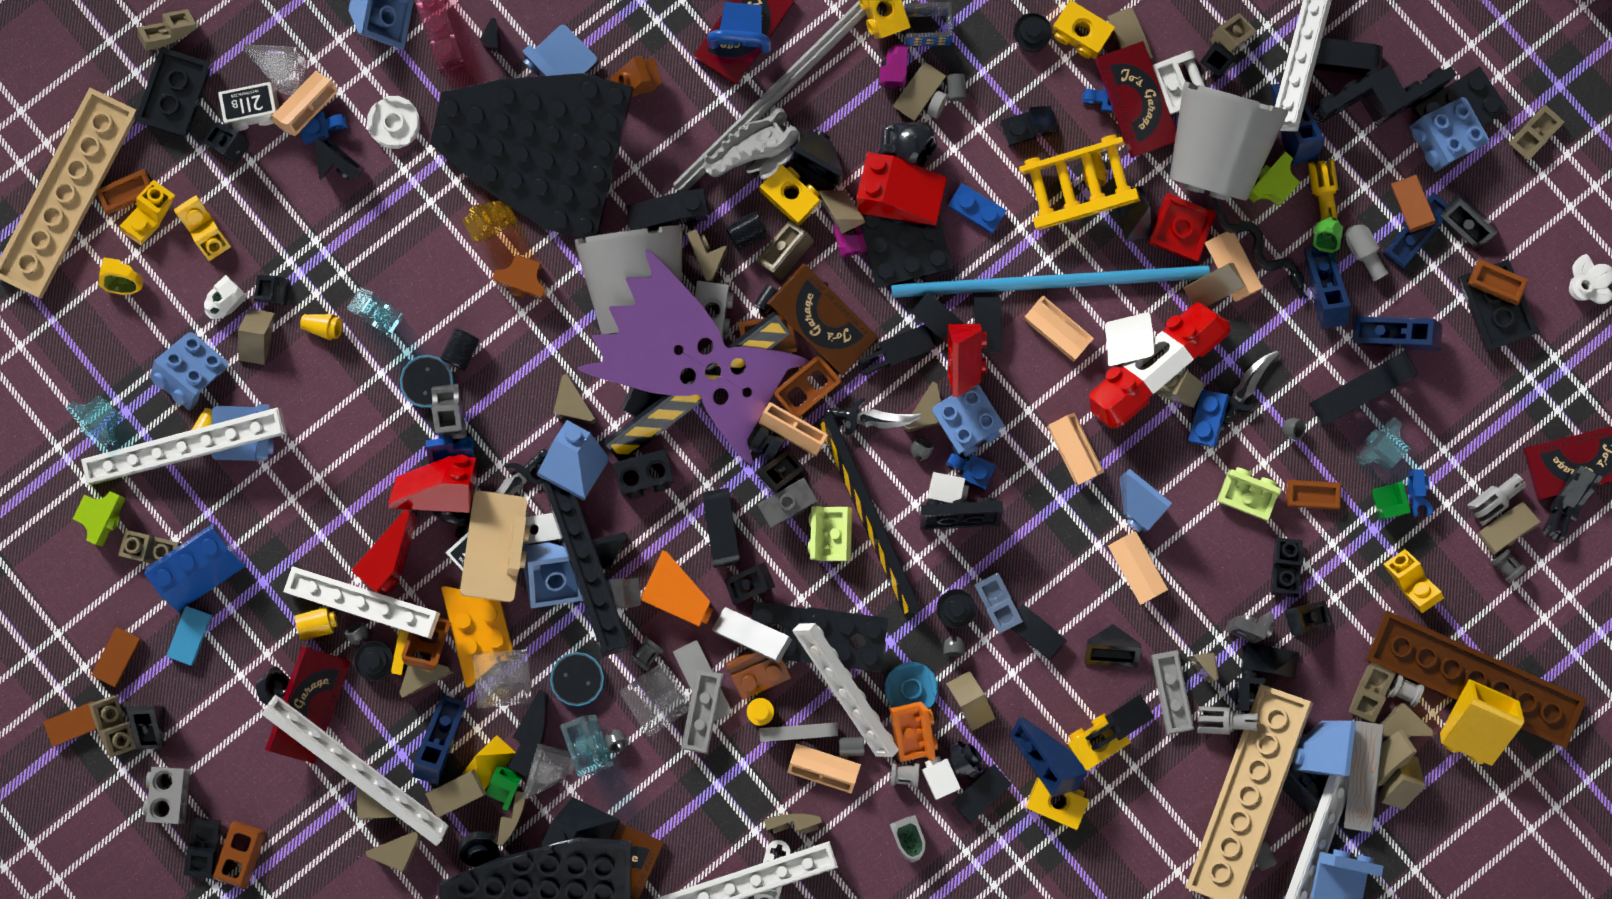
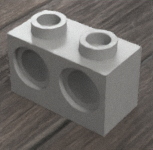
(175, 796)

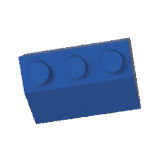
(194, 567)

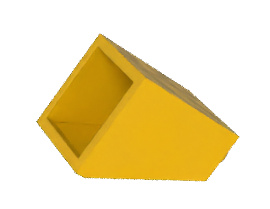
(1482, 723)

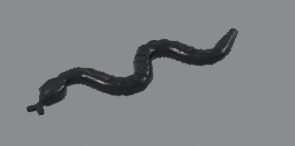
(1296, 276)

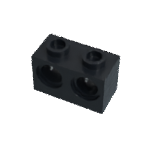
(642, 466)

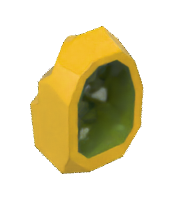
(119, 277)

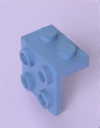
(559, 54)
(1449, 133)
(187, 369)
(968, 420)
(251, 452)
(1342, 876)

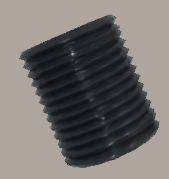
(747, 231)
(460, 349)

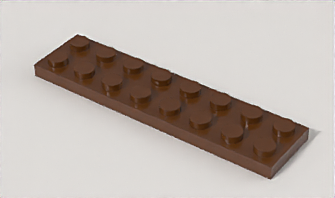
(1448, 665)

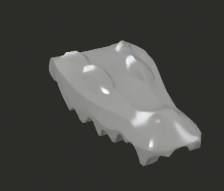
(753, 142)

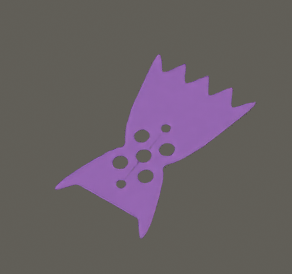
(646, 360)

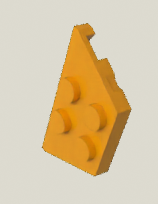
(476, 627)

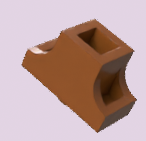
(640, 74)
(522, 278)

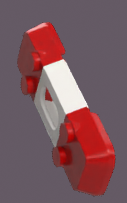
(1129, 389)

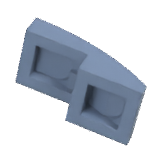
(998, 602)

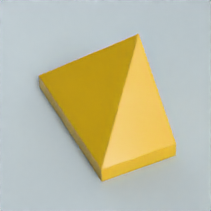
(488, 759)

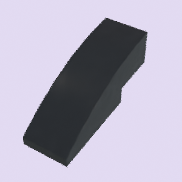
(530, 734)

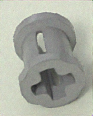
(1406, 690)
(905, 774)

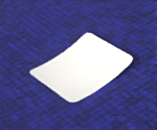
(1129, 339)

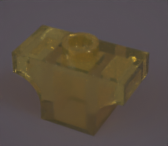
(488, 220)

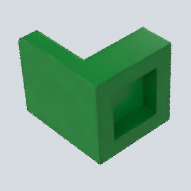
(1391, 501)
(504, 785)

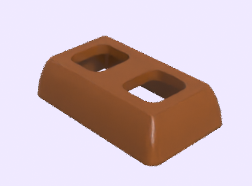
(800, 380)
(414, 644)
(247, 859)

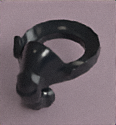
(460, 518)

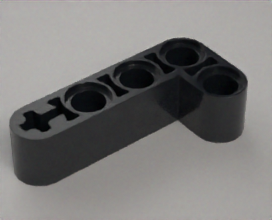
(1364, 388)

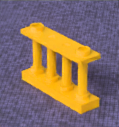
(1098, 202)

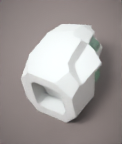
(223, 299)

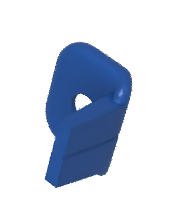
(742, 26)

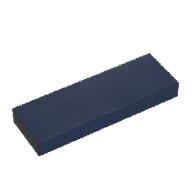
(1408, 244)

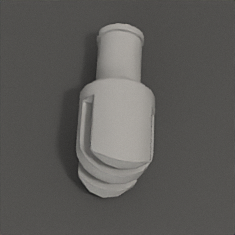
(1365, 249)
(1495, 499)
(1229, 721)

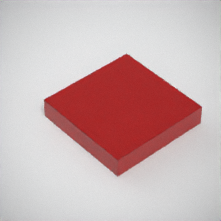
(1181, 227)

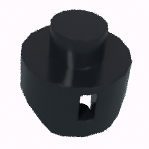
(272, 683)

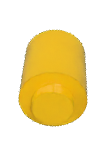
(316, 623)
(760, 711)

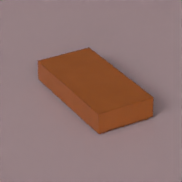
(123, 191)
(1413, 203)
(1497, 282)
(1313, 494)
(116, 657)
(70, 725)

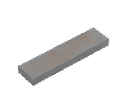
(1364, 776)

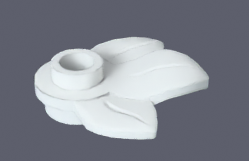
(770, 164)
(1593, 278)

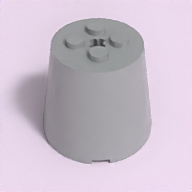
(1222, 141)
(619, 255)

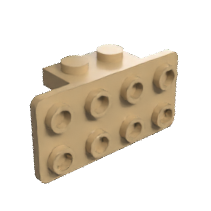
(494, 546)

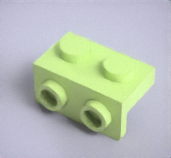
(1249, 494)
(830, 533)

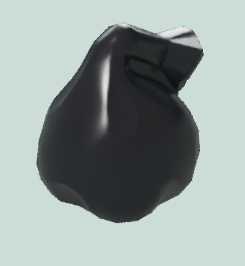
(909, 142)

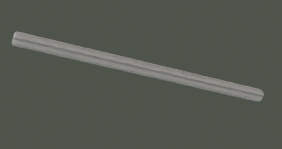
(776, 91)

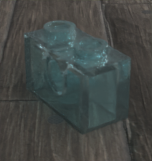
(586, 745)

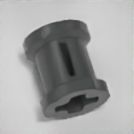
(1508, 565)
(646, 653)

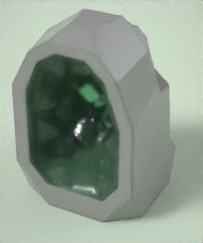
(909, 838)

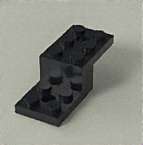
(1382, 94)
(837, 630)

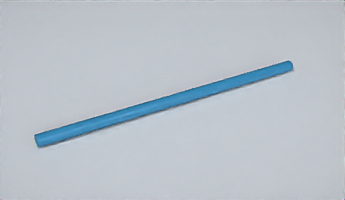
(1049, 281)

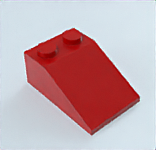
(899, 190)
(965, 357)
(437, 486)
(386, 558)

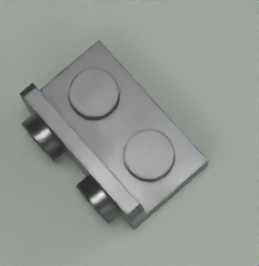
(1251, 628)

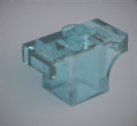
(375, 311)
(96, 419)
(1384, 446)

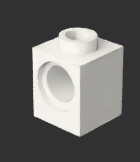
(947, 488)
(940, 777)

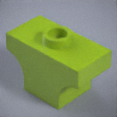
(1275, 182)
(99, 516)

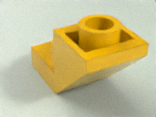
(150, 211)
(202, 228)
(1412, 581)

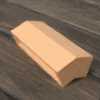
(304, 103)
(1227, 249)
(1058, 328)
(793, 429)
(1075, 449)
(1137, 567)
(823, 768)

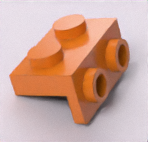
(913, 732)

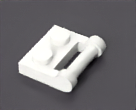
(1172, 79)

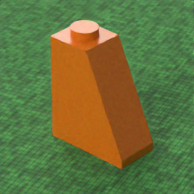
(676, 593)

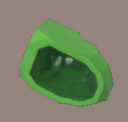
(1328, 235)

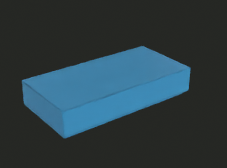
(189, 635)

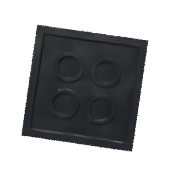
(904, 250)

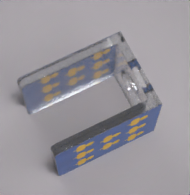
(930, 9)

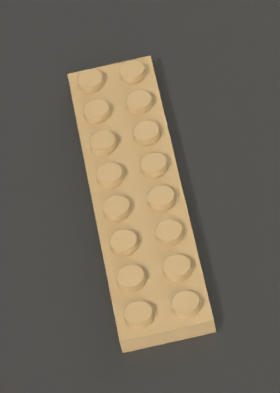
(65, 192)
(1249, 795)

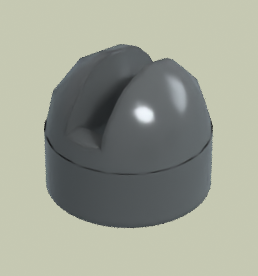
(1294, 428)
(921, 448)
(357, 632)
(954, 648)
(616, 741)

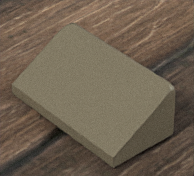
(841, 209)
(785, 250)
(1215, 285)
(1205, 665)

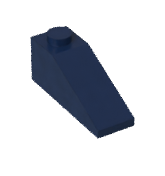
(1307, 141)
(1327, 288)
(1398, 332)
(439, 740)
(1050, 760)

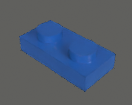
(976, 208)
(1209, 418)

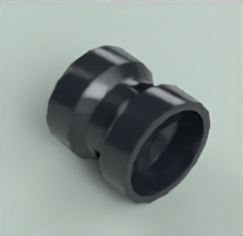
(761, 442)

